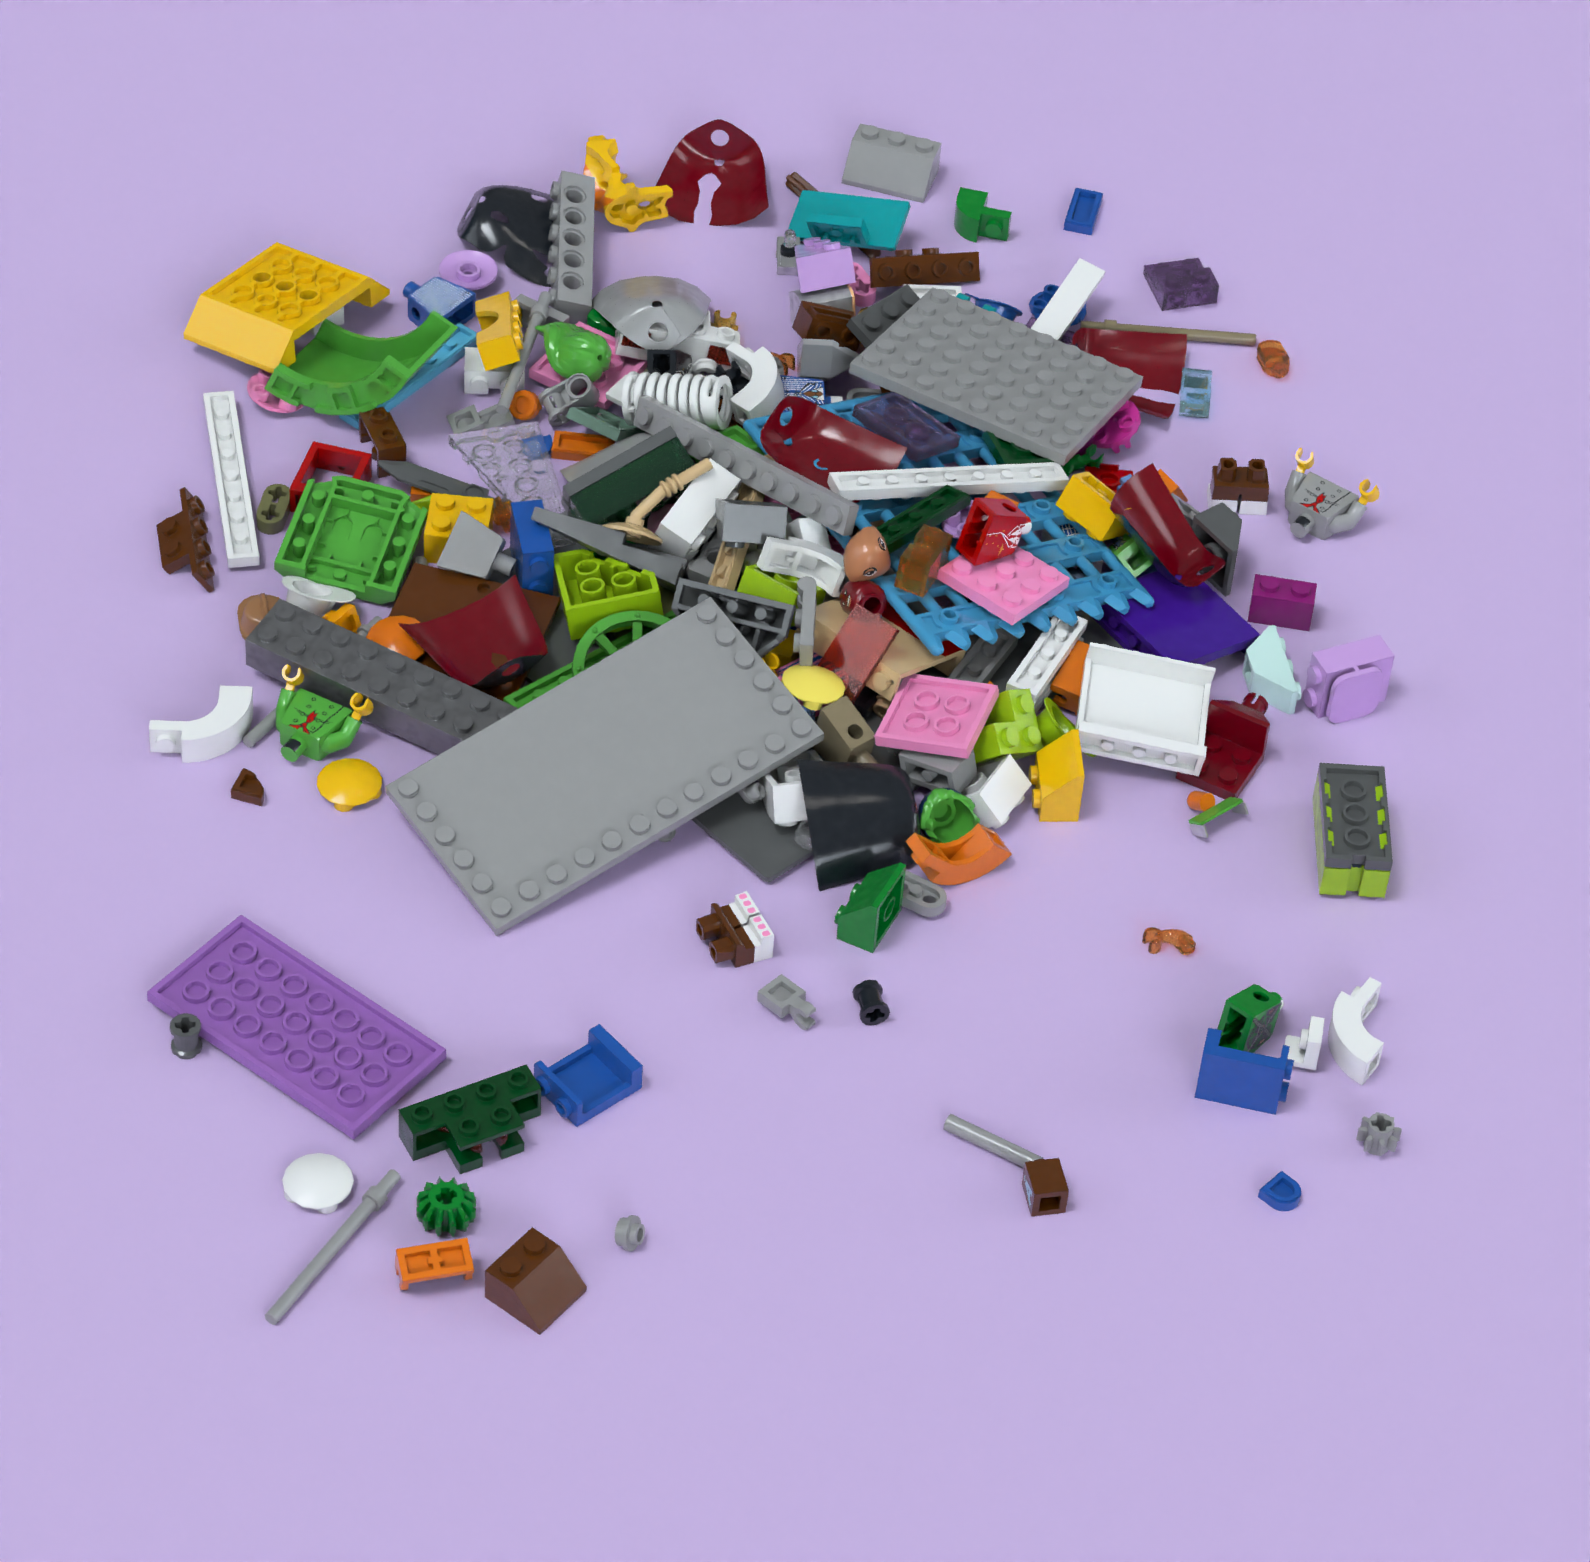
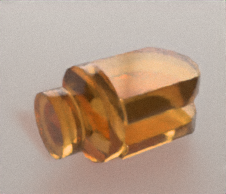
(1273, 358)

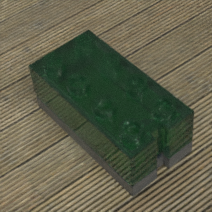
(624, 481)

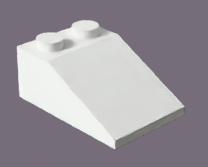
(784, 791)

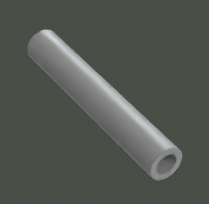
(988, 1141)

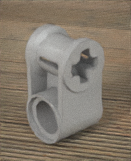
(566, 396)

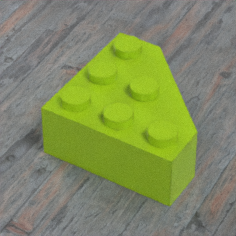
(600, 588)

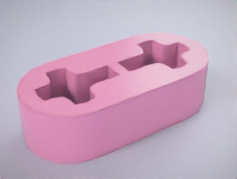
(866, 295)

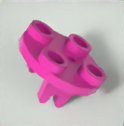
(1119, 428)

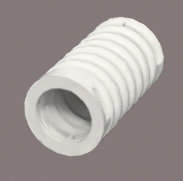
(683, 393)

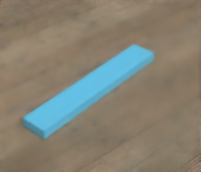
(449, 354)

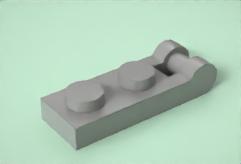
(805, 619)

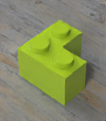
(1009, 728)

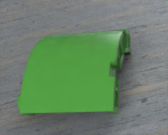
(356, 372)

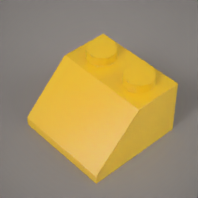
(1058, 779)

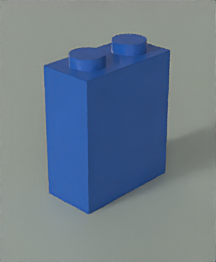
(532, 548)

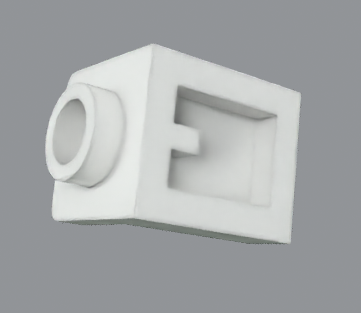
(1306, 1048)

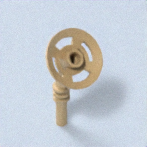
(634, 523)

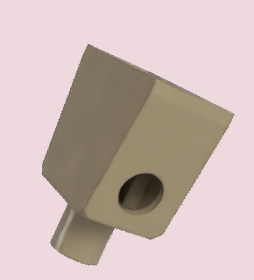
(845, 734)

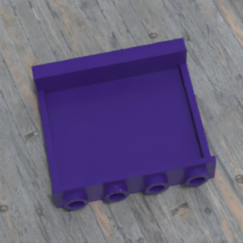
(1181, 624)

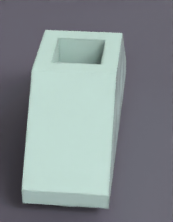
(1270, 672)

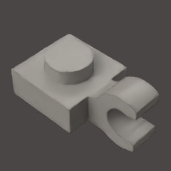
(786, 997)

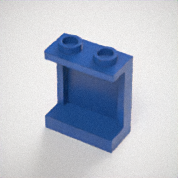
(1242, 1076)
(590, 1077)

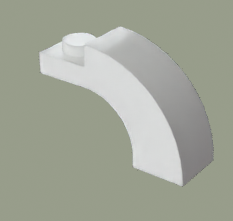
(803, 559)
(1348, 1040)

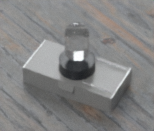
(786, 253)

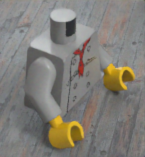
(1320, 505)

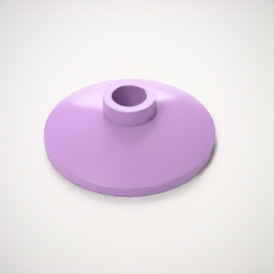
(469, 269)

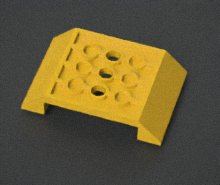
(274, 302)

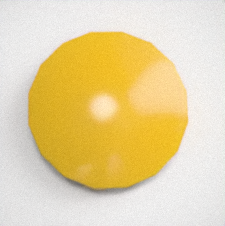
(349, 783)

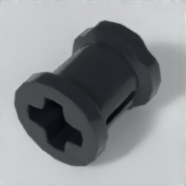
(872, 1007)

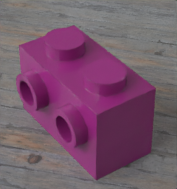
(1282, 602)

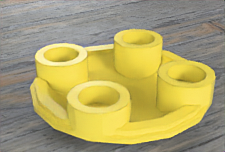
(813, 685)

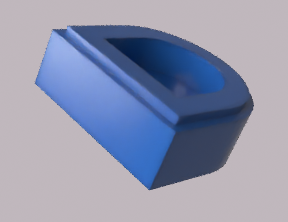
(1281, 1192)

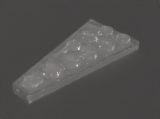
(514, 466)

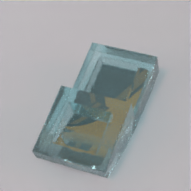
(1195, 393)

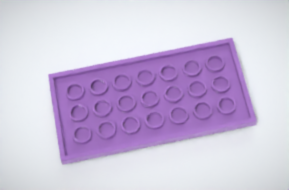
(298, 1026)

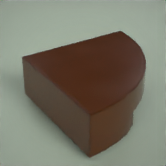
(248, 788)

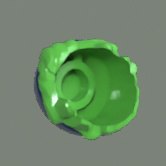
(946, 815)

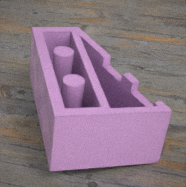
(823, 264)

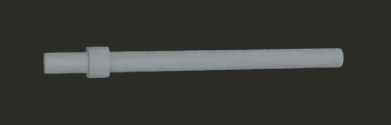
(537, 316)
(372, 1201)

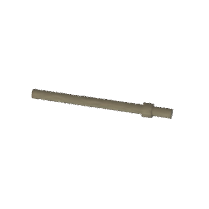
(1192, 334)

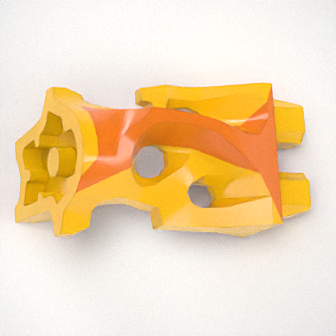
(612, 196)

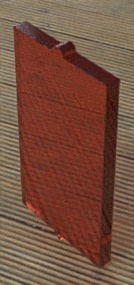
(858, 649)

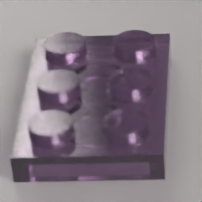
(906, 424)

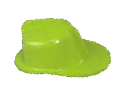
(1053, 723)

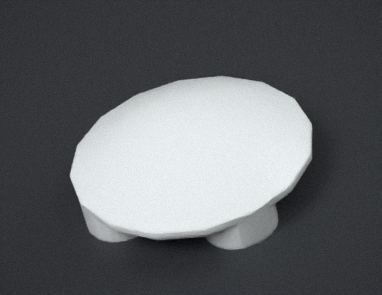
(317, 1182)

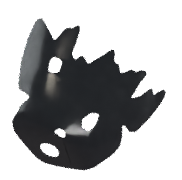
(525, 231)

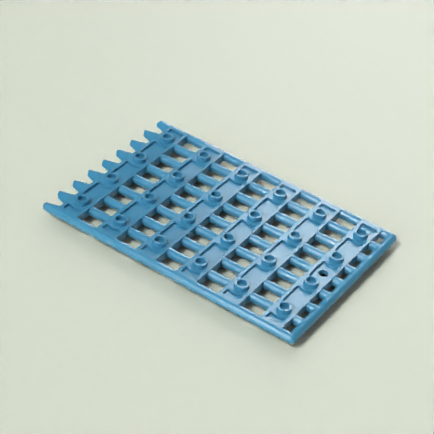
(970, 618)

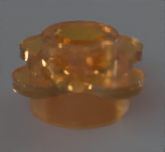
(501, 513)

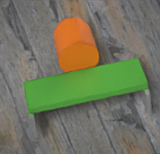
(1206, 803)

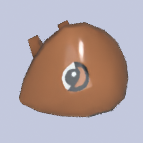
(866, 555)

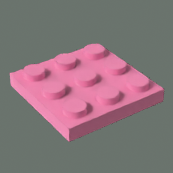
(619, 367)
(1005, 586)
(937, 715)

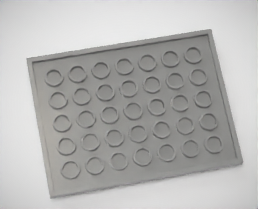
(997, 375)

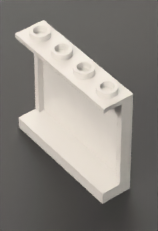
(1144, 708)

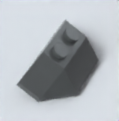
(758, 619)

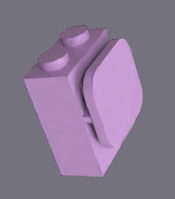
(1348, 679)

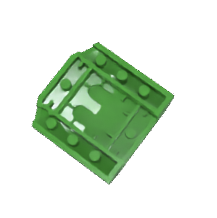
(352, 537)

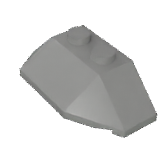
(822, 359)

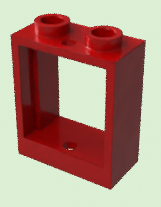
(332, 459)

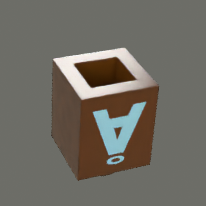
(1045, 1187)

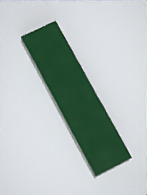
(928, 511)

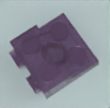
(1181, 284)

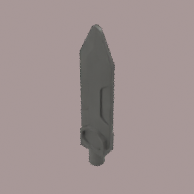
(431, 480)

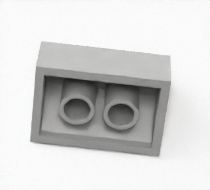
(892, 163)

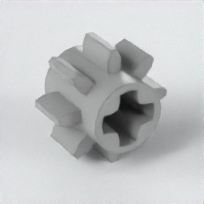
(1378, 1134)

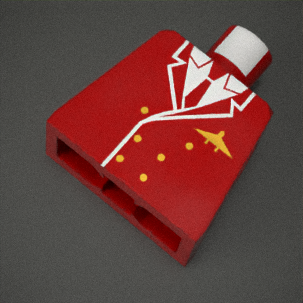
(992, 530)

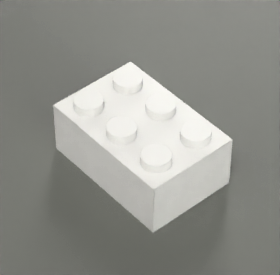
(694, 514)

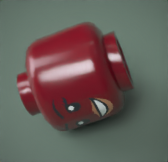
(865, 594)

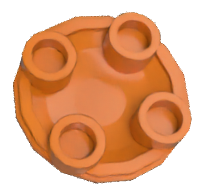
(392, 636)

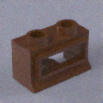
(826, 323)
(381, 429)

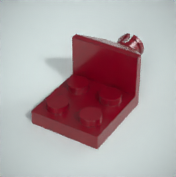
(1234, 744)

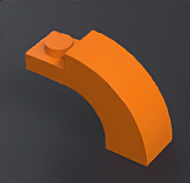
(960, 859)

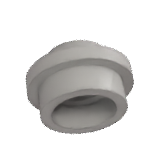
(629, 1232)

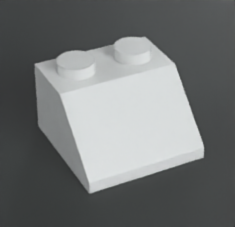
(997, 790)

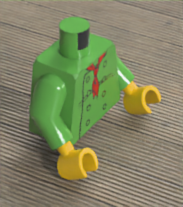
(313, 723)

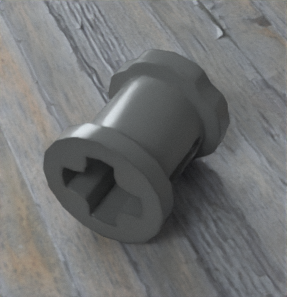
(185, 1030)

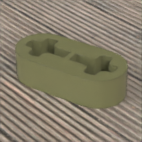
(268, 507)

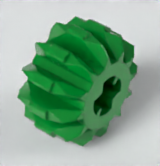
(446, 1207)

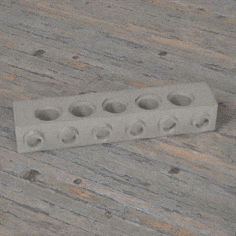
(572, 245)

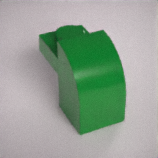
(976, 219)

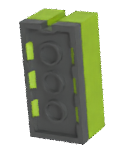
(1352, 829)

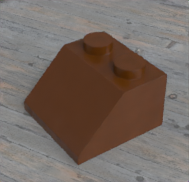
(533, 1281)

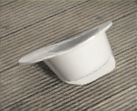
(314, 596)

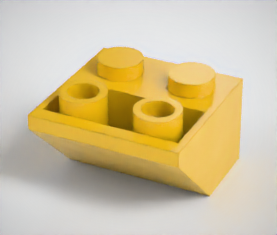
(1089, 503)

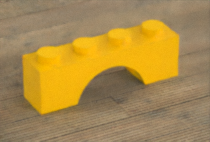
(501, 330)

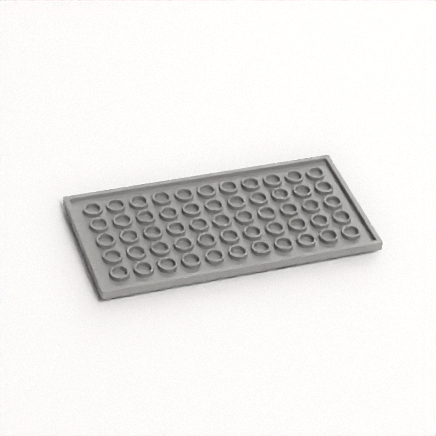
(603, 765)

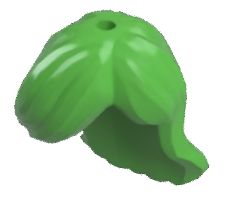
(575, 350)

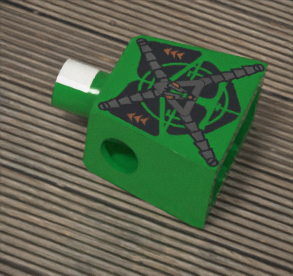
(1253, 1015)

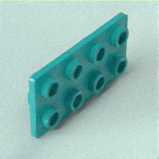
(850, 219)

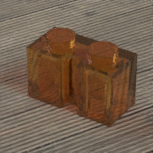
(922, 560)

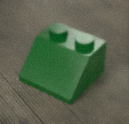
(872, 907)

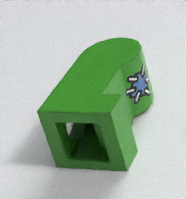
(1130, 555)

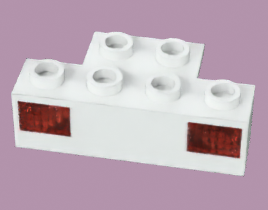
(702, 343)

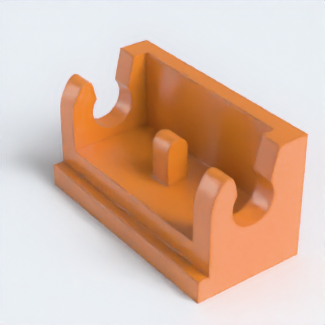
(1069, 678)
(433, 1262)

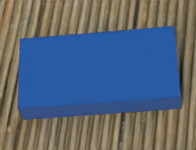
(1083, 211)

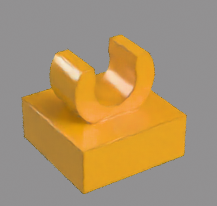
(345, 617)

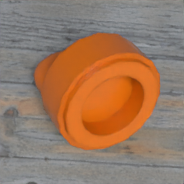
(525, 405)

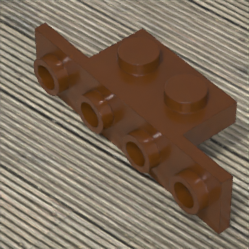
(923, 268)
(185, 542)

